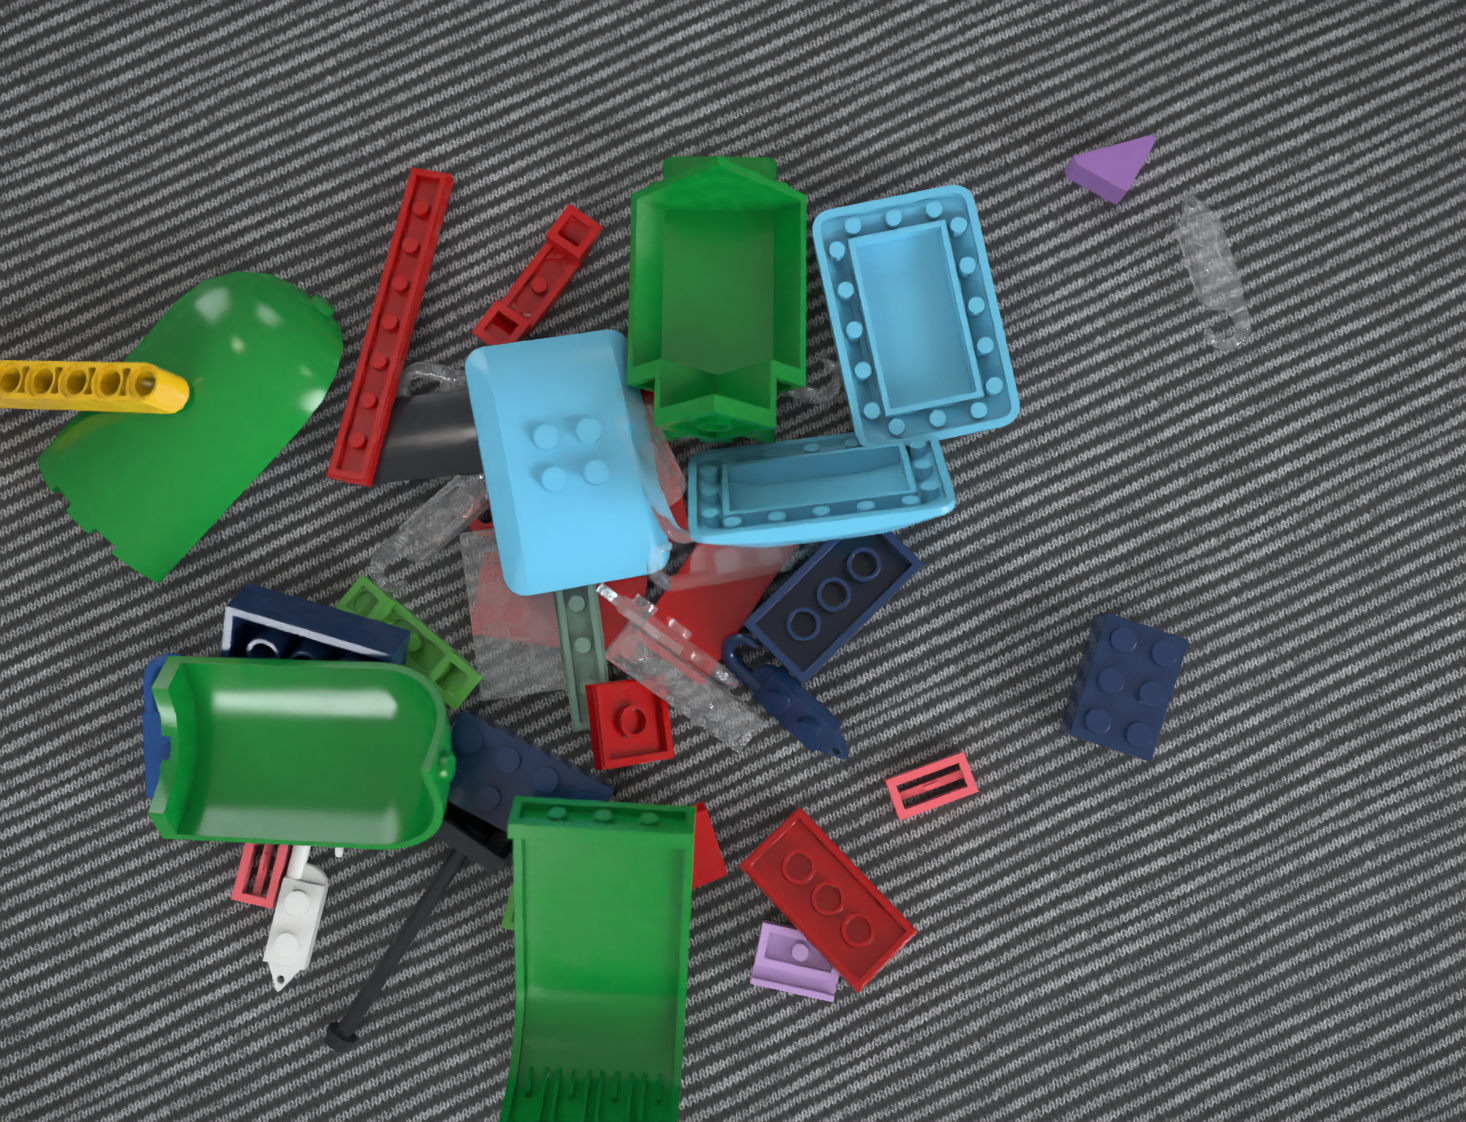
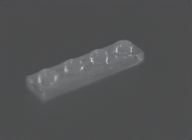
(684, 686)

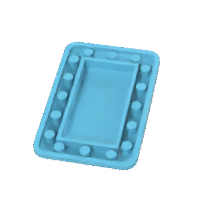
(915, 317)
(554, 464)
(814, 490)

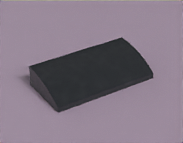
(429, 439)

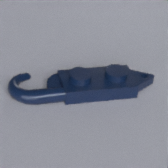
(787, 700)

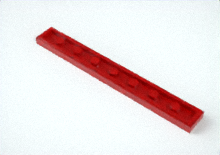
(390, 328)

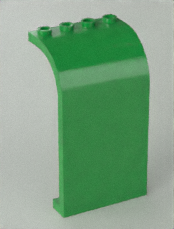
(599, 959)

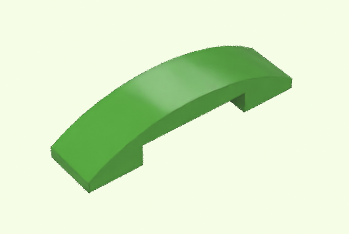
(426, 649)

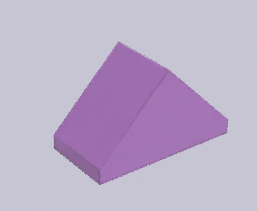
(1110, 169)

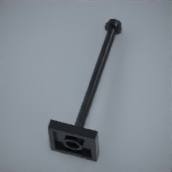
(469, 838)

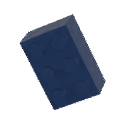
(1123, 686)

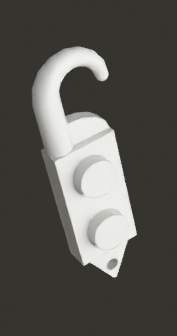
(296, 917)

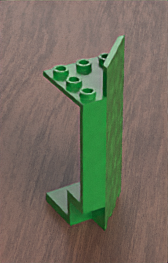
(717, 296)

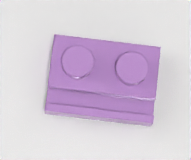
(791, 964)

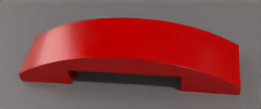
(542, 281)

